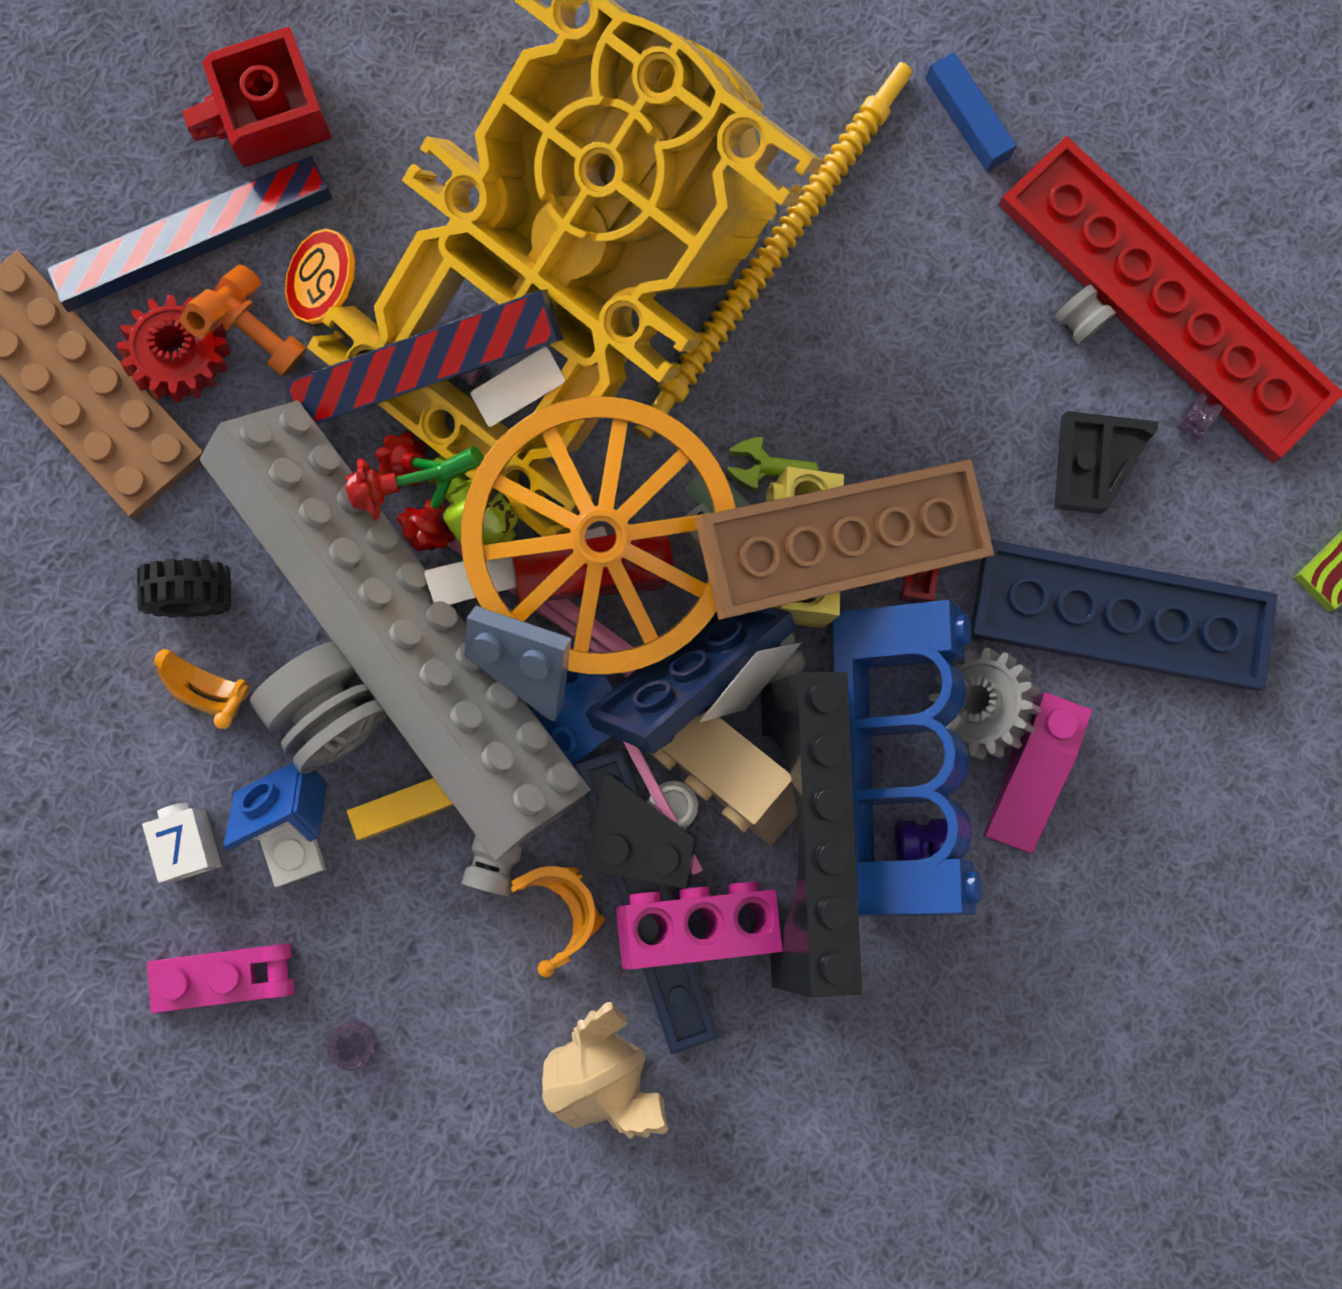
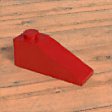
(535, 568)

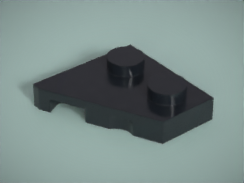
(1096, 458)

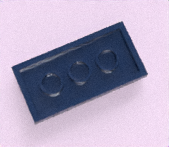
(669, 694)

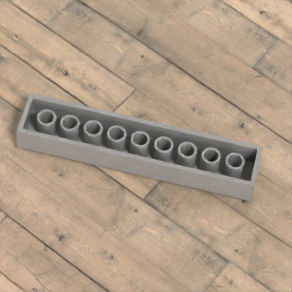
(381, 616)

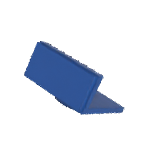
(275, 800)

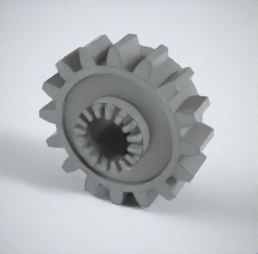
(1009, 708)

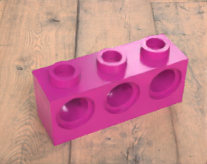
(722, 939)

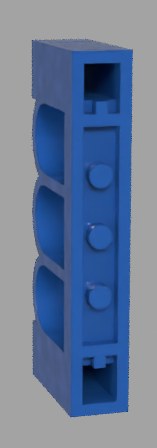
(898, 637)

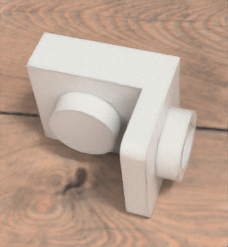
(290, 855)

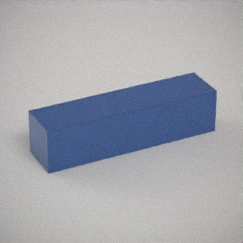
(970, 111)

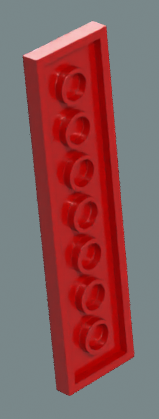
(1171, 299)

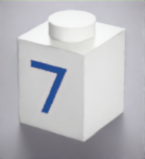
(181, 843)

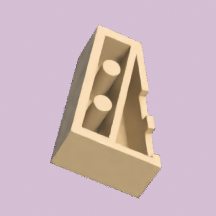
(736, 774)

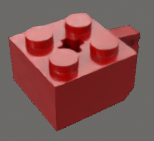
(259, 99)

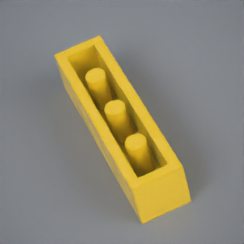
(398, 809)

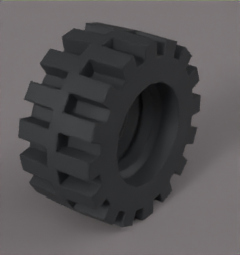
(183, 588)

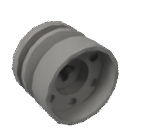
(314, 700)

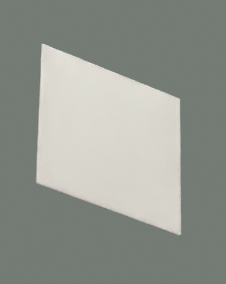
(750, 681)

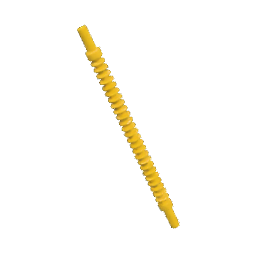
(865, 124)

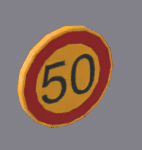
(319, 275)

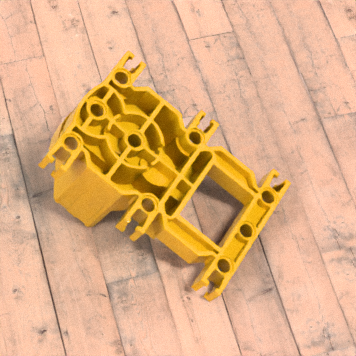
(548, 217)

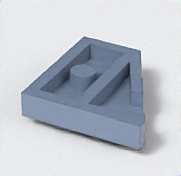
(520, 657)

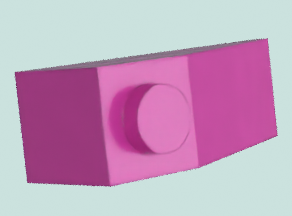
(1037, 772)

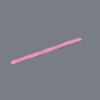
(655, 791)

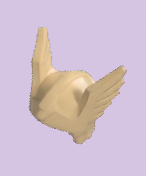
(600, 1079)

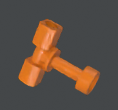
(230, 306)

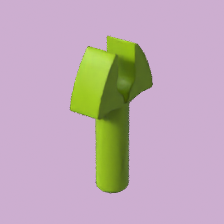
(767, 465)

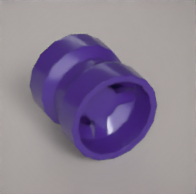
(919, 841)

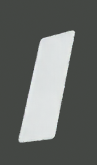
(517, 386)

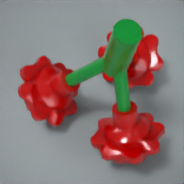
(404, 464)

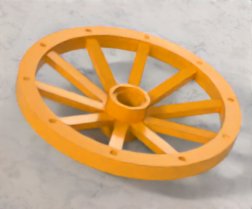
(545, 423)

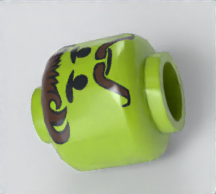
(499, 515)

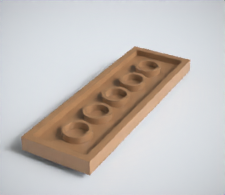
(86, 394)
(843, 538)

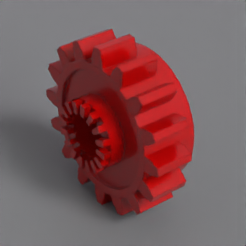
(176, 373)

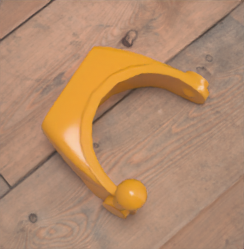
(181, 675)
(577, 896)

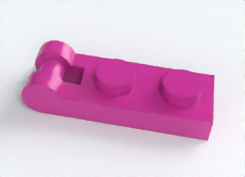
(218, 978)

